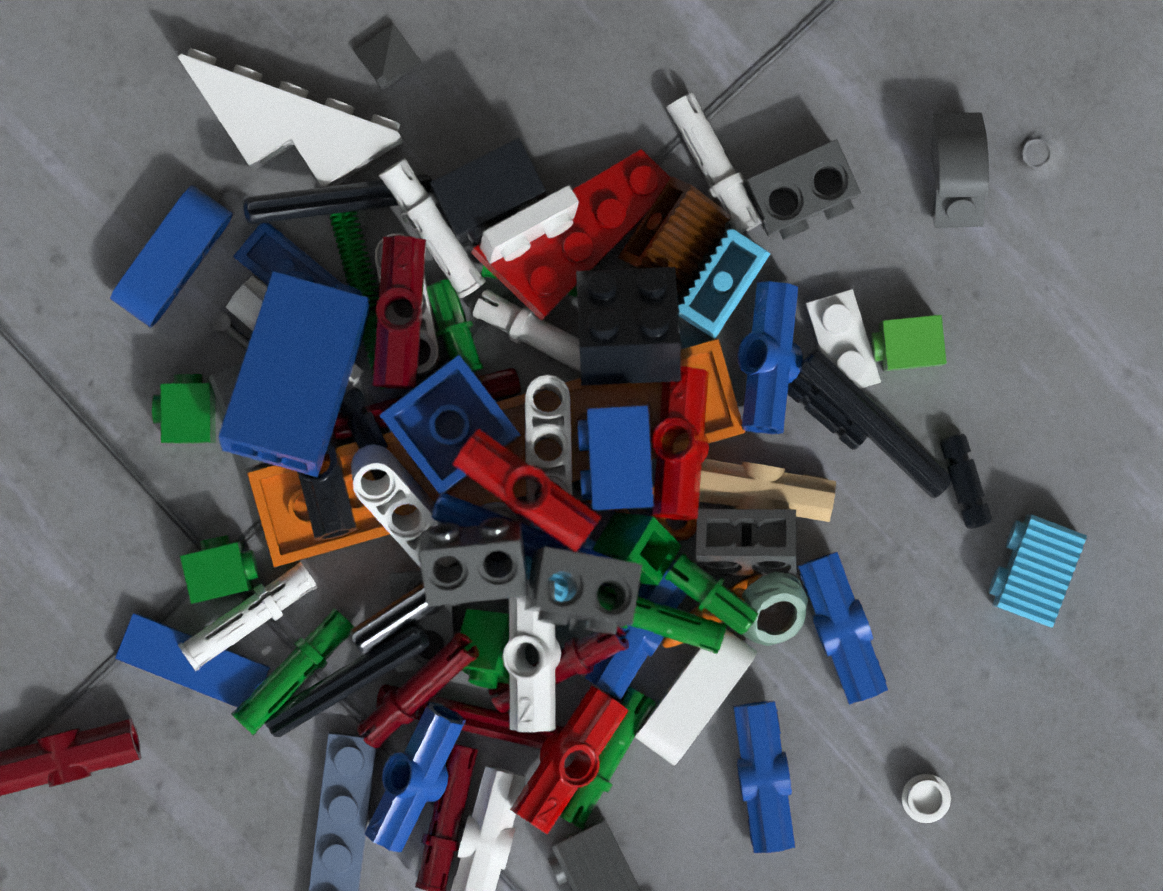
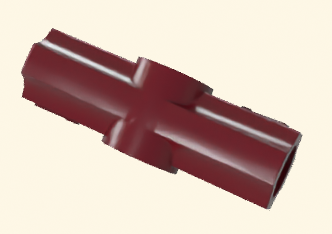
(399, 281)
(68, 756)

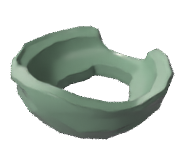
(770, 590)

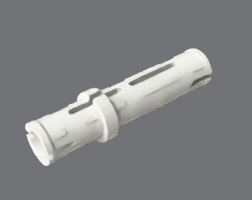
(724, 182)
(427, 220)
(526, 327)
(248, 616)

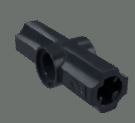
(328, 499)

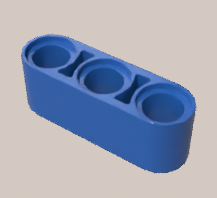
(171, 256)

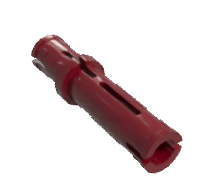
(576, 658)
(403, 703)
(445, 822)

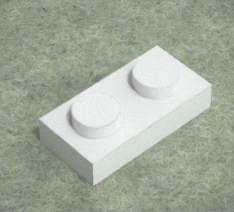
(513, 235)
(843, 337)

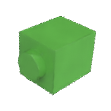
(909, 343)

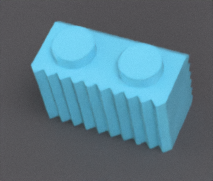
(722, 283)
(1037, 569)

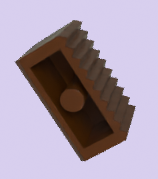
(676, 232)

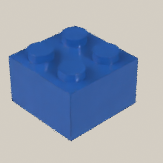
(441, 418)
(618, 458)

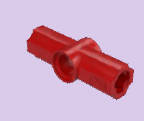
(500, 469)
(680, 474)
(554, 785)

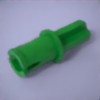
(453, 324)
(712, 595)

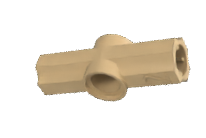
(766, 488)

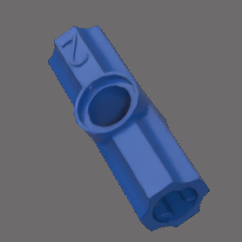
(770, 357)
(842, 628)
(619, 670)
(764, 776)
(415, 777)

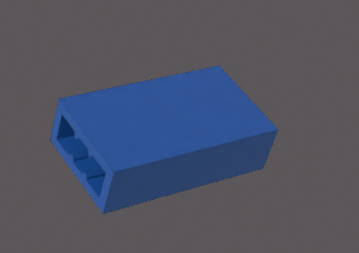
(295, 372)

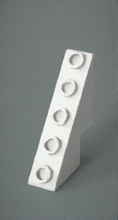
(273, 119)

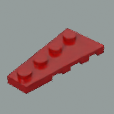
(605, 214)

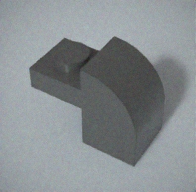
(960, 169)

